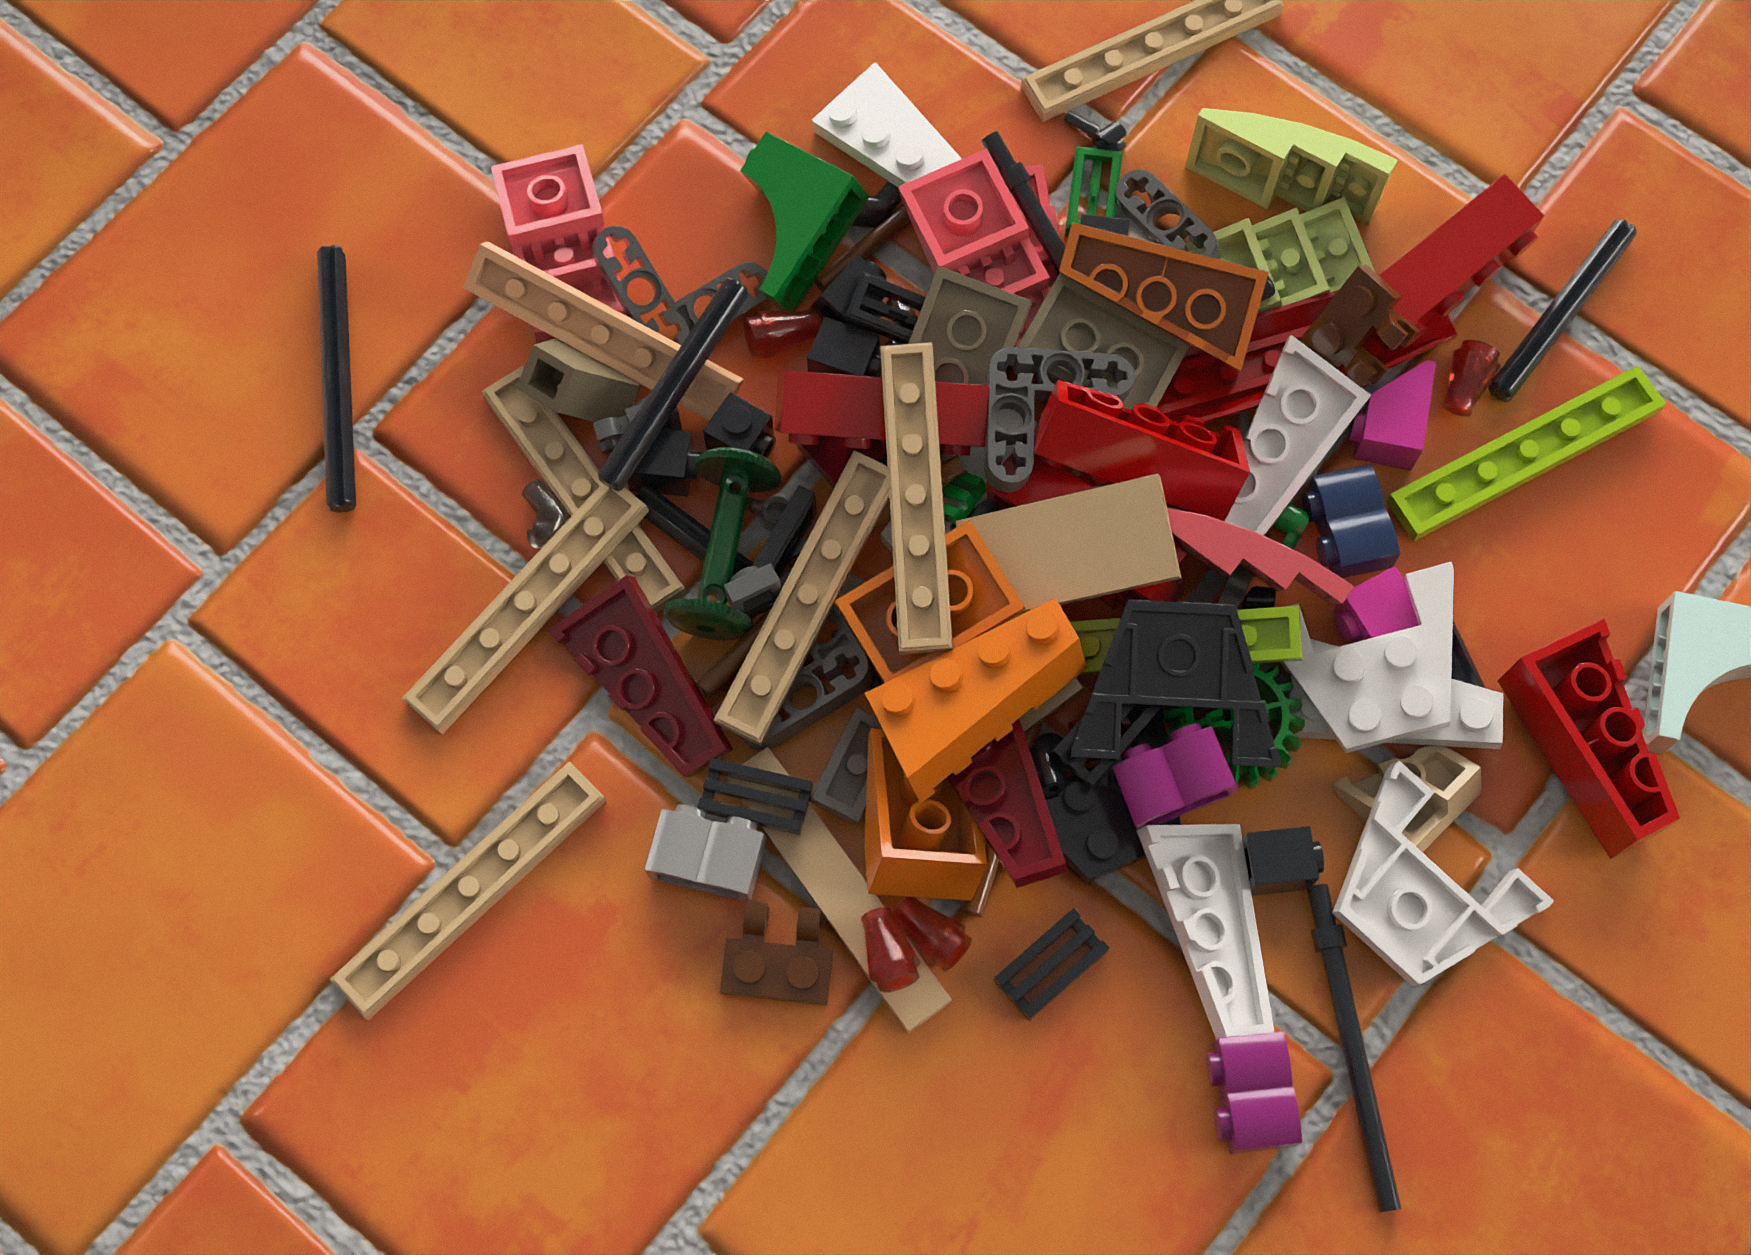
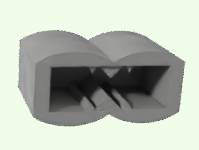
(706, 853)

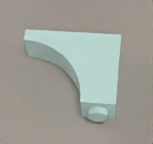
(1694, 648)

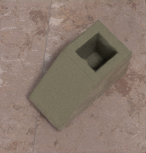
(576, 382)

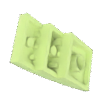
(1288, 160)
(1301, 252)

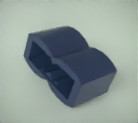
(1351, 522)

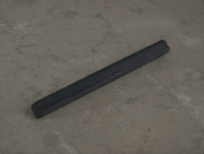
(336, 379)

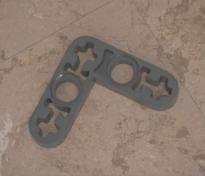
(1163, 203)
(678, 313)
(1021, 394)
(828, 661)

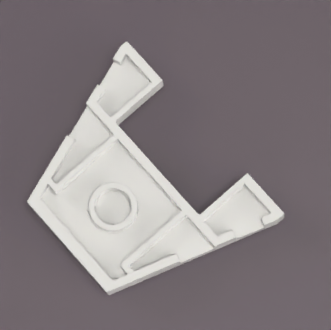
(1391, 681)
(1412, 907)

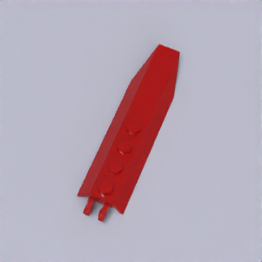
(1215, 390)

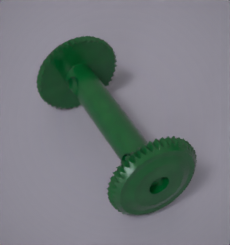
(741, 472)

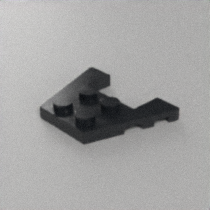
(1178, 659)
(1095, 820)

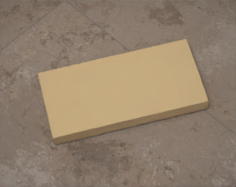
(1083, 543)

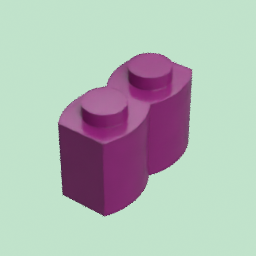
(1174, 777)
(1255, 1093)

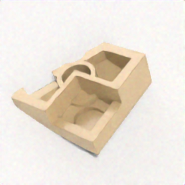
(1445, 772)

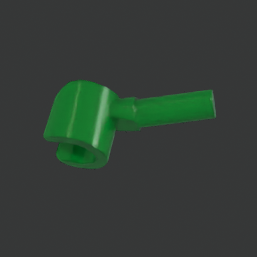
(1293, 523)

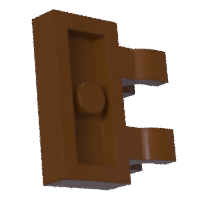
(1350, 319)
(777, 970)

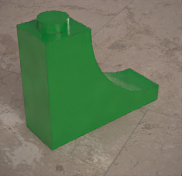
(811, 213)

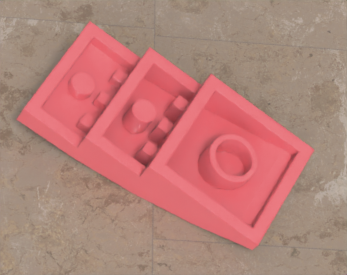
(555, 219)
(976, 228)
(1227, 545)

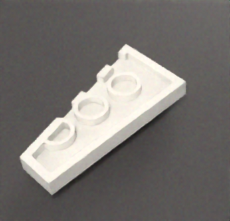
(883, 129)
(1291, 432)
(1474, 718)
(1213, 915)

